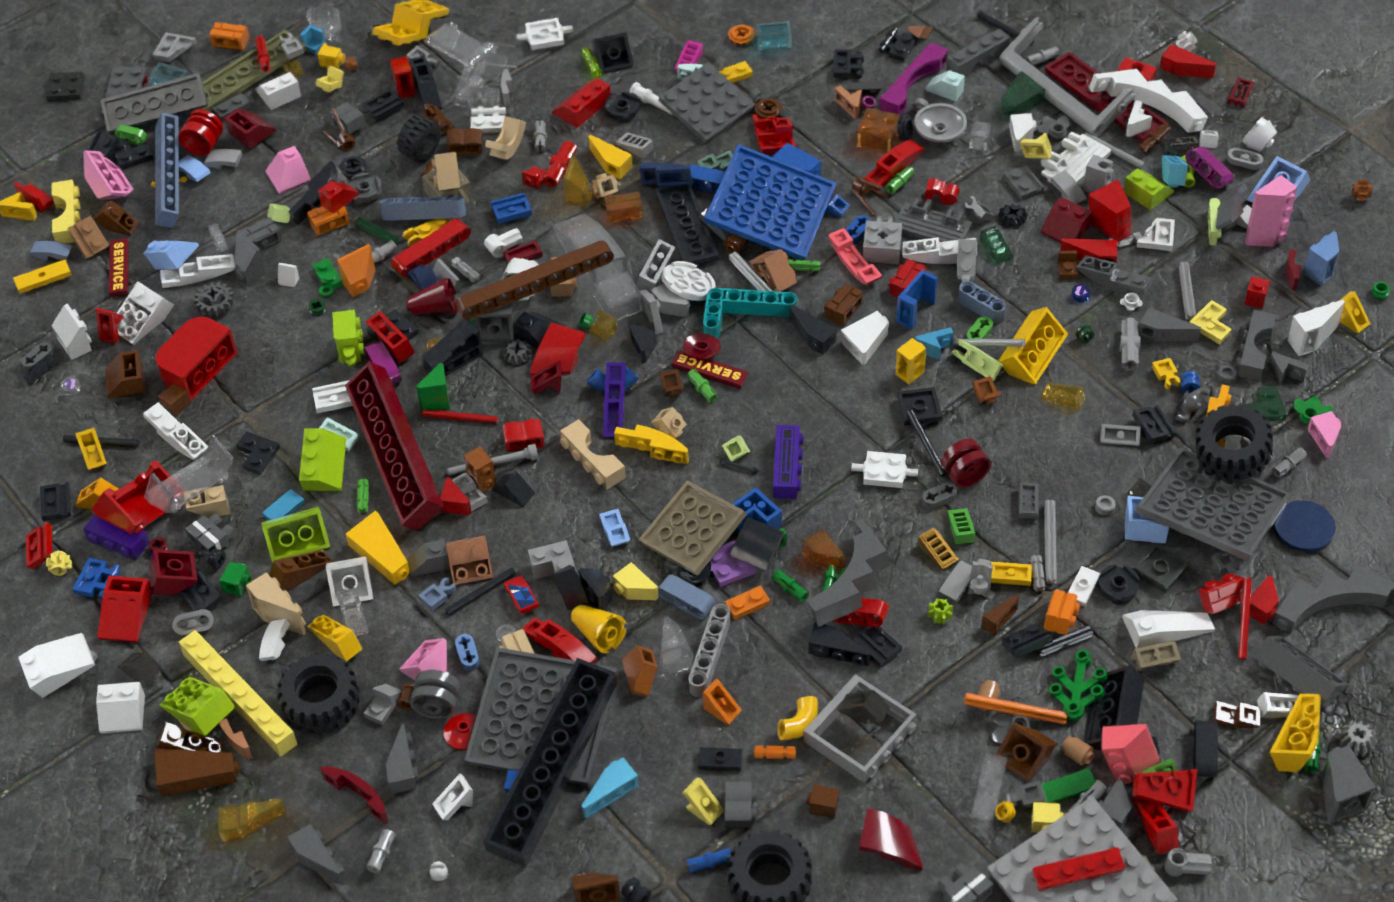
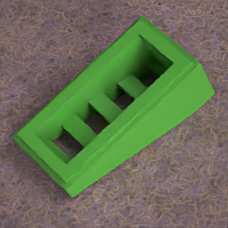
(961, 537)

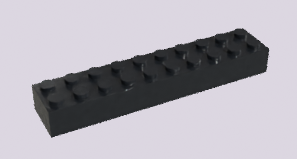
(550, 762)

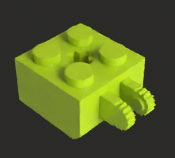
(348, 337)

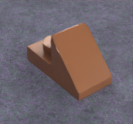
(849, 102)

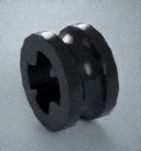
(216, 558)

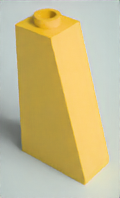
(375, 542)

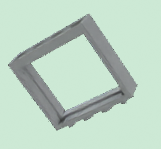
(830, 713)

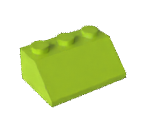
(322, 460)
(295, 534)

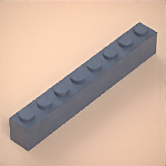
(166, 170)

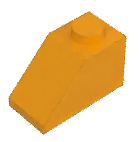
(91, 493)

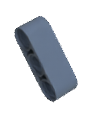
(982, 302)
(686, 597)

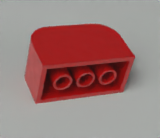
(195, 354)

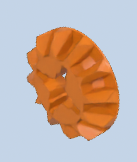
(743, 30)

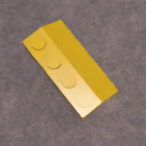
(1042, 340)

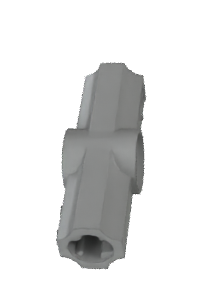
(1130, 344)

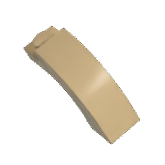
(508, 140)

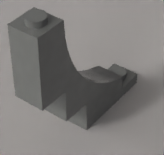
(859, 577)
(1304, 600)

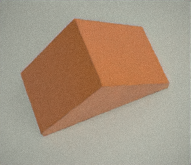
(720, 703)

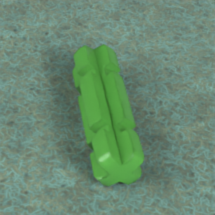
(803, 265)
(362, 496)

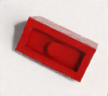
(31, 194)

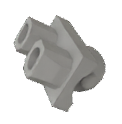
(980, 577)

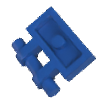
(91, 576)

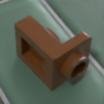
(1067, 265)

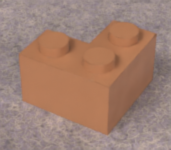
(775, 269)

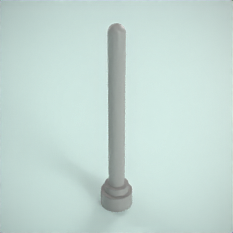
(529, 453)

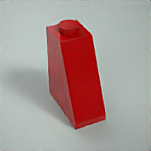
(403, 77)

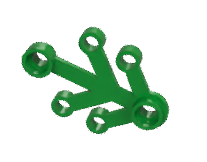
(1078, 687)

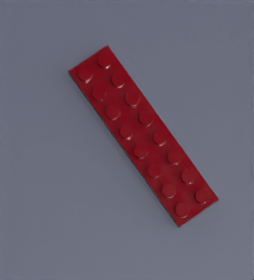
(1077, 76)

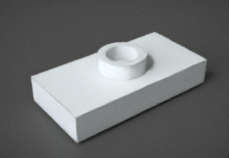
(1084, 584)

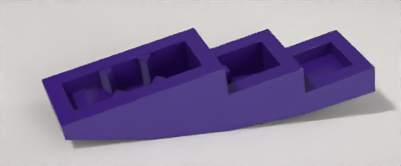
(614, 397)

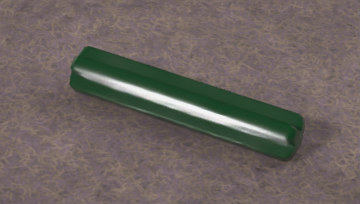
(376, 231)

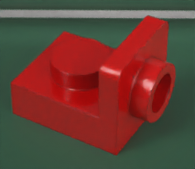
(533, 177)

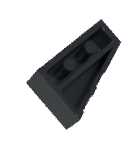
(455, 349)

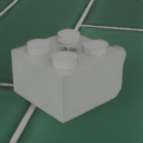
(882, 241)

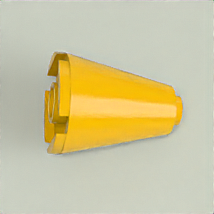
(600, 627)

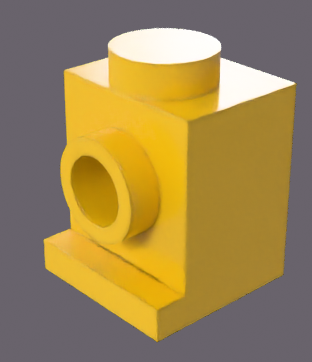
(331, 56)

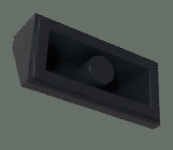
(570, 587)

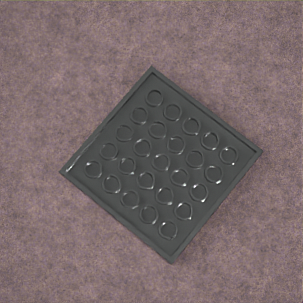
(1213, 509)
(515, 707)

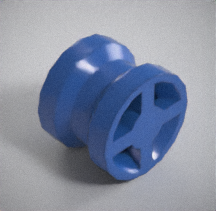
(1189, 381)

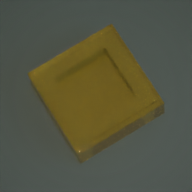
(293, 67)

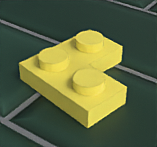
(1209, 322)

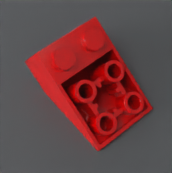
(124, 608)

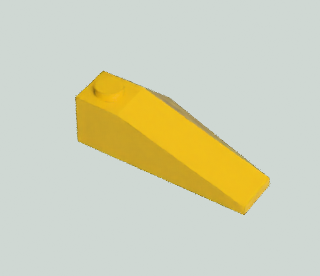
(1298, 735)

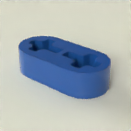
(854, 228)

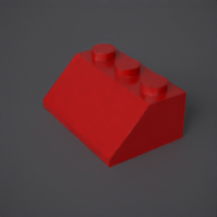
(583, 102)

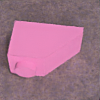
(1325, 431)

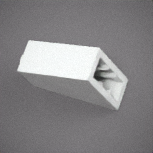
(865, 336)

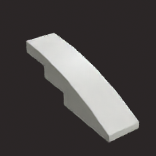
(201, 270)

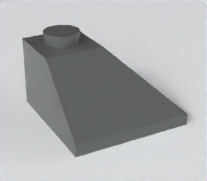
(247, 259)

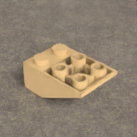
(275, 604)

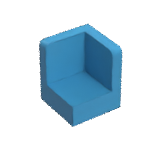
(313, 39)

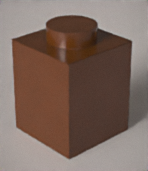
(174, 399)
(823, 801)

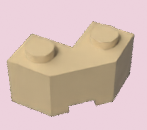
(447, 171)

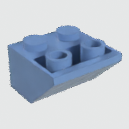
(1322, 259)

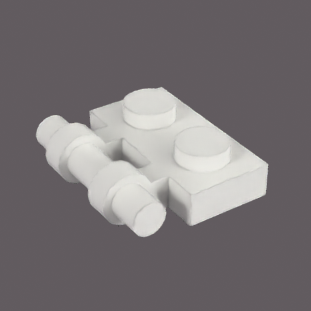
(488, 124)

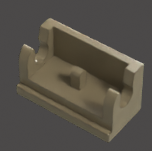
(1156, 655)

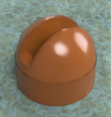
(350, 63)

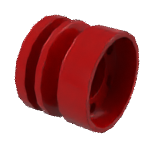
(200, 132)

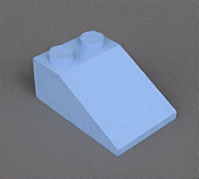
(1291, 172)

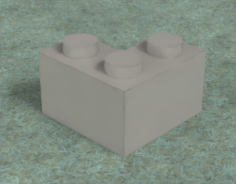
(549, 559)

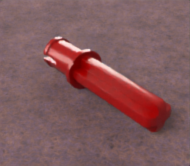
(263, 57)

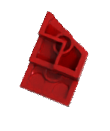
(773, 133)
(558, 345)

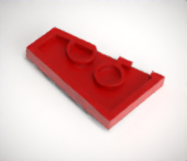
(1167, 788)

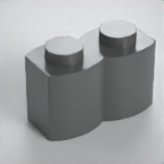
(350, 118)
(739, 805)

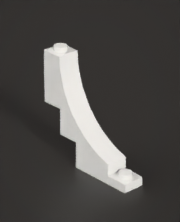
(1153, 93)

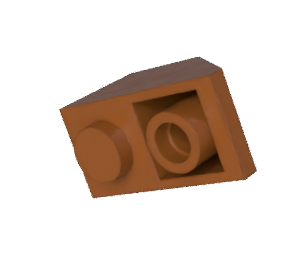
(640, 670)

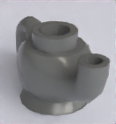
(1190, 403)

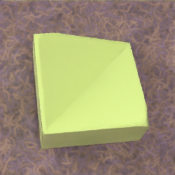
(279, 213)
(736, 448)

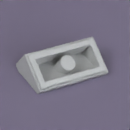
(442, 271)
(1119, 435)

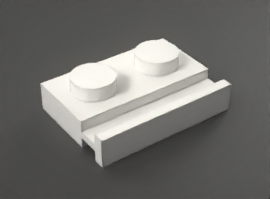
(331, 397)

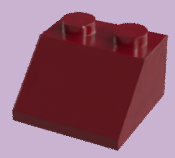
(1066, 221)
(171, 571)

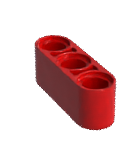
(872, 614)

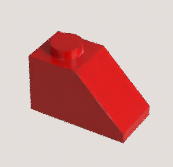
(336, 195)
(1257, 292)
(1264, 601)

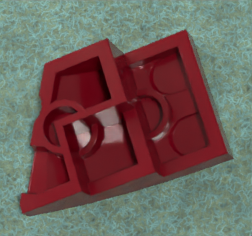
(890, 838)

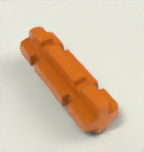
(775, 752)

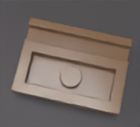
(88, 237)

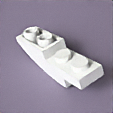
(932, 251)
(174, 433)

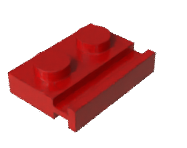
(38, 546)

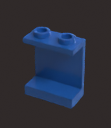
(923, 287)

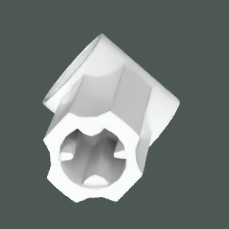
(501, 243)

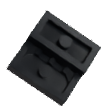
(757, 543)

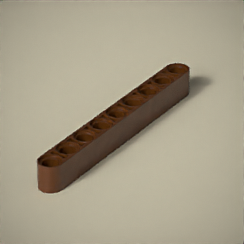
(534, 280)

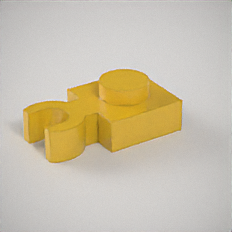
(1166, 371)

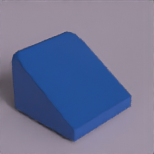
(837, 206)

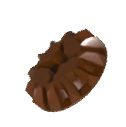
(768, 103)

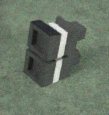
(207, 535)
(969, 887)

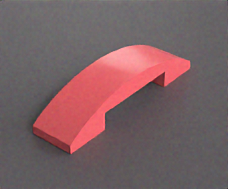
(852, 258)

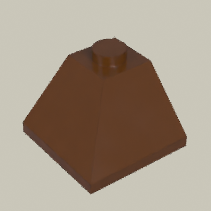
(1026, 751)
(596, 887)

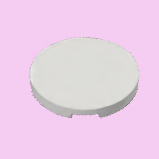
(687, 280)

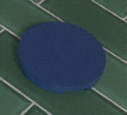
(1305, 526)

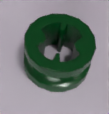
(314, 304)
(1084, 333)

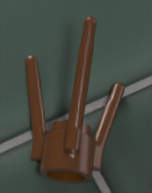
(345, 140)
(862, 187)

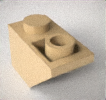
(210, 502)

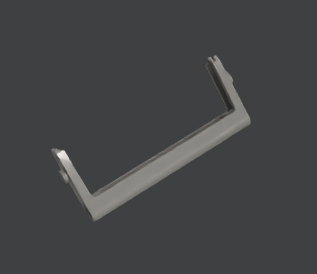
(1056, 95)

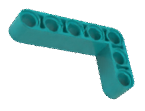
(743, 302)

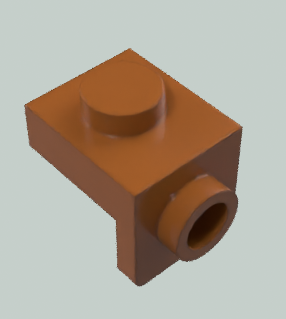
(985, 391)

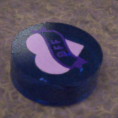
(1081, 293)

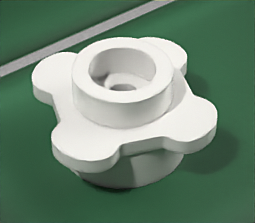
(1131, 301)

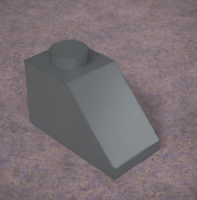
(429, 558)

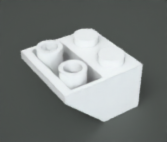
(71, 332)

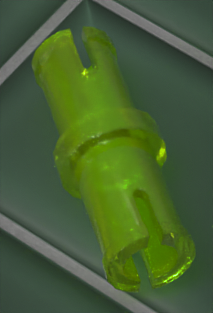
(591, 62)

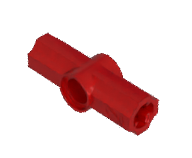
(559, 164)

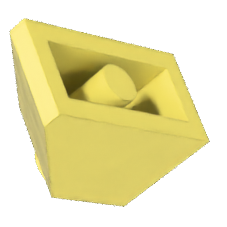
(634, 584)

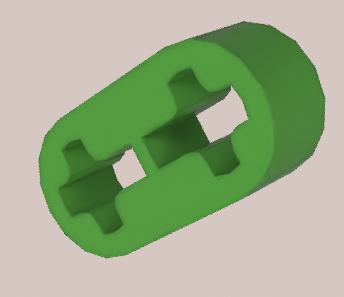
(132, 134)
(976, 329)

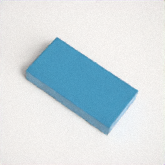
(284, 505)

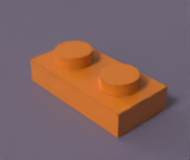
(747, 602)

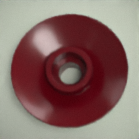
(701, 346)

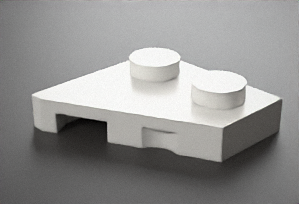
(1159, 235)

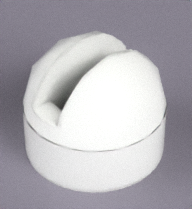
(437, 872)

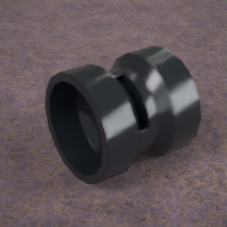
(635, 891)

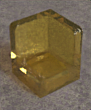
(605, 326)

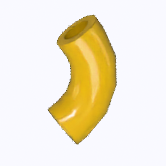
(794, 727)

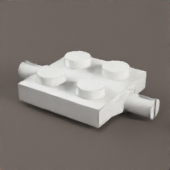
(544, 33)
(884, 469)

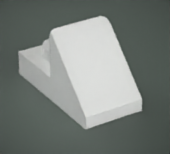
(1138, 121)
(453, 797)

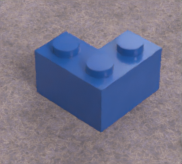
(759, 508)

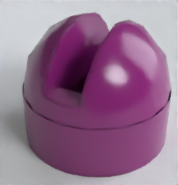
(868, 99)

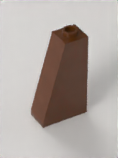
(193, 770)

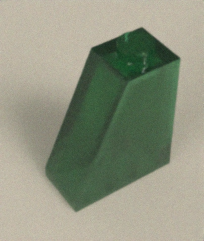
(1022, 95)

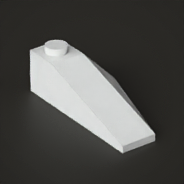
(1164, 626)

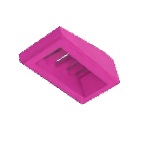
(692, 51)

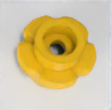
(1005, 811)

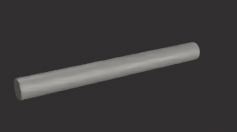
(1118, 152)
(995, 342)

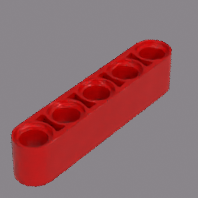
(431, 247)

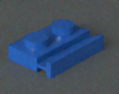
(511, 208)

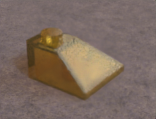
(576, 184)

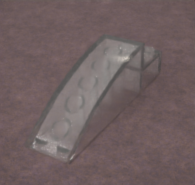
(610, 283)

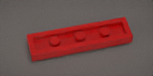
(1078, 869)

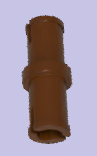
(1155, 138)

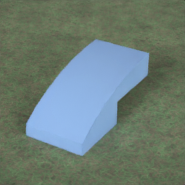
(193, 168)
(614, 528)

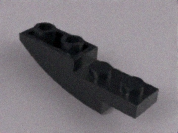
(425, 81)
(311, 198)

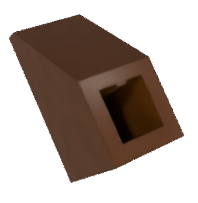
(116, 219)

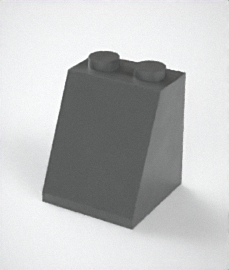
(1345, 785)

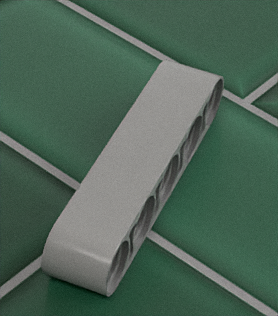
(717, 623)

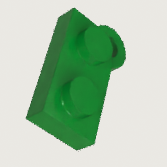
(327, 276)

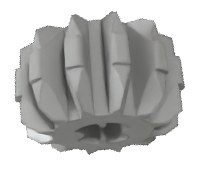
(1358, 737)

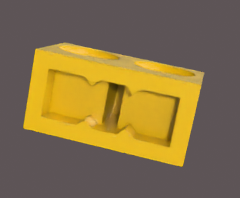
(910, 361)

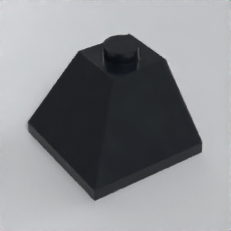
(532, 327)
(596, 588)

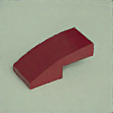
(1292, 270)

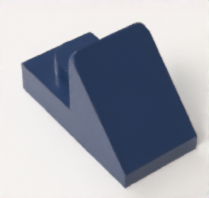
(422, 276)

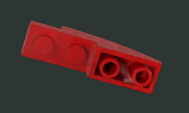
(894, 161)
(558, 640)

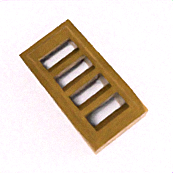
(930, 539)

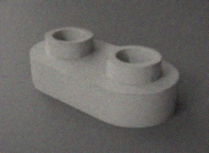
(1245, 158)
(193, 622)

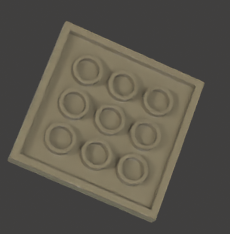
(692, 527)

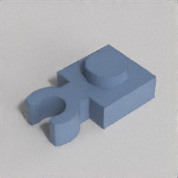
(435, 596)

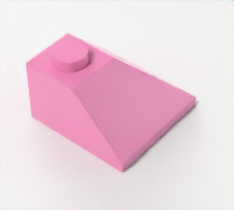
(288, 170)
(428, 656)

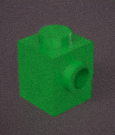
(235, 578)

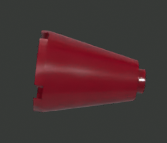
(434, 299)

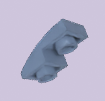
(44, 249)

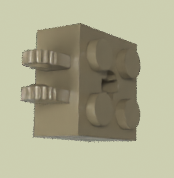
(432, 191)

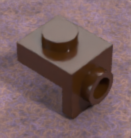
(671, 383)

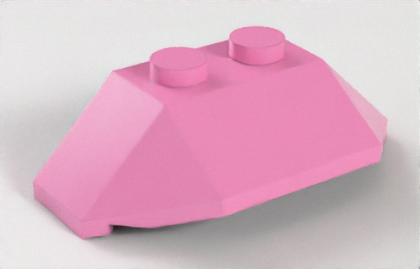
(105, 177)

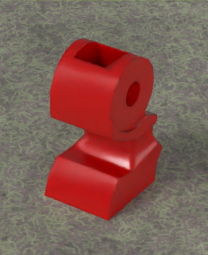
(946, 193)

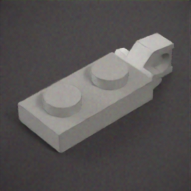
(966, 259)

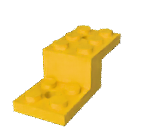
(410, 21)

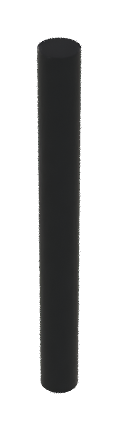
(1000, 25)
(106, 441)
(926, 442)
(480, 591)

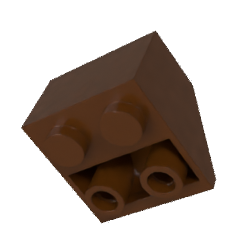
(125, 375)

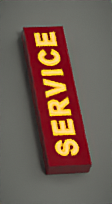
(119, 267)
(711, 370)

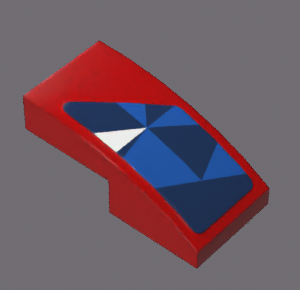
(521, 594)

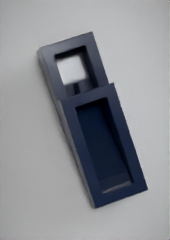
(665, 174)

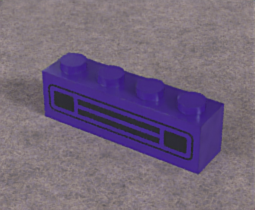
(786, 461)

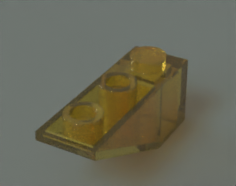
(245, 819)

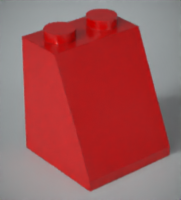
(1111, 211)

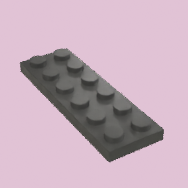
(147, 103)

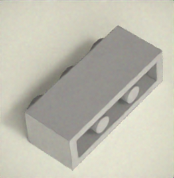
(654, 266)

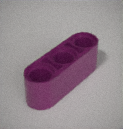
(1202, 163)
(379, 355)

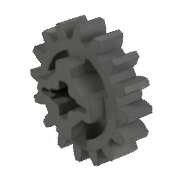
(214, 299)

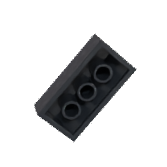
(1118, 706)

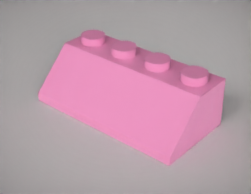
(1271, 213)

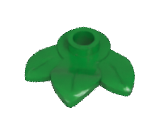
(1310, 408)

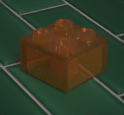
(877, 130)

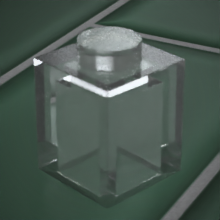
(980, 135)

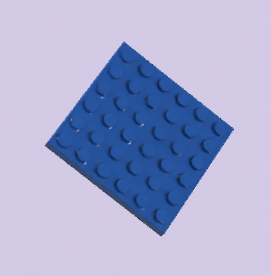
(770, 202)

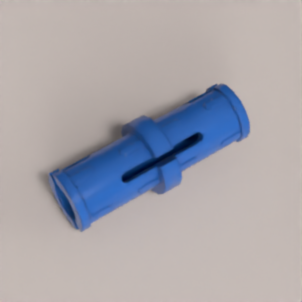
(709, 860)

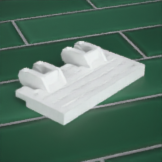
(1075, 157)

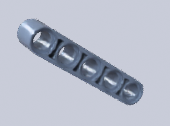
(422, 208)

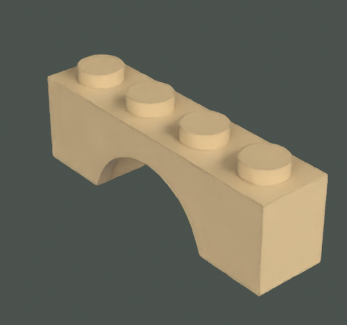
(605, 469)

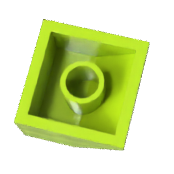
(1146, 189)

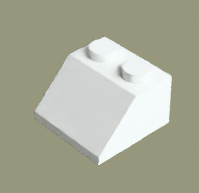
(279, 91)
(347, 575)
(120, 707)

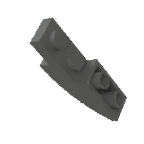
(1113, 278)

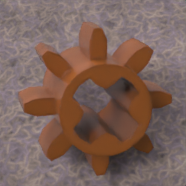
(1361, 190)

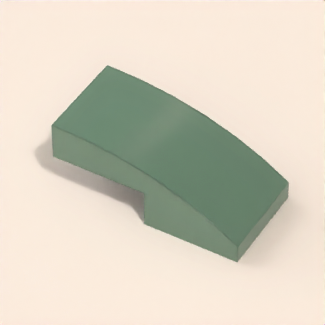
(719, 163)

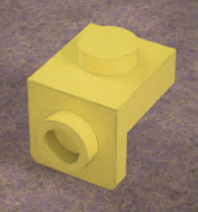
(332, 80)

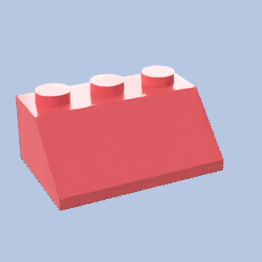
(1128, 750)

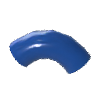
(598, 378)

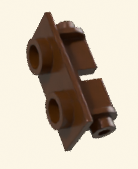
(435, 115)

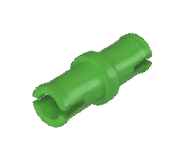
(900, 180)
(702, 386)

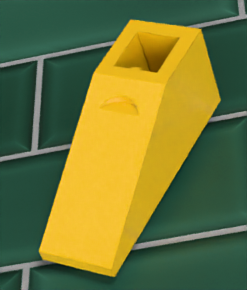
(612, 159)
(336, 637)

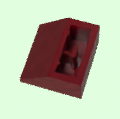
(248, 127)

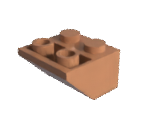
(469, 560)

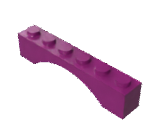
(930, 61)

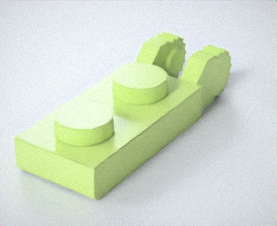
(1213, 209)
(978, 360)

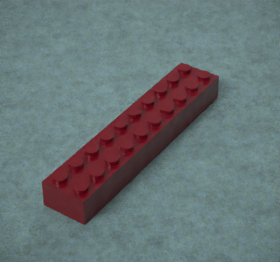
(394, 446)

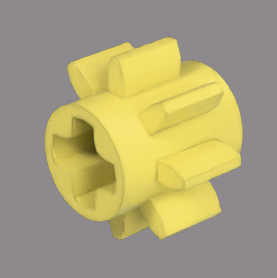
(58, 563)

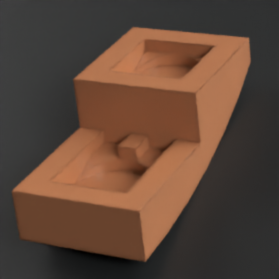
(236, 740)

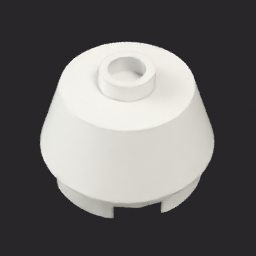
(1260, 135)

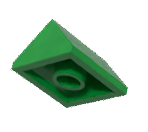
(433, 390)

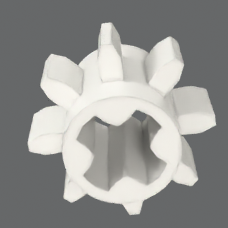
(1186, 41)

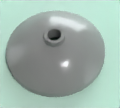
(940, 122)

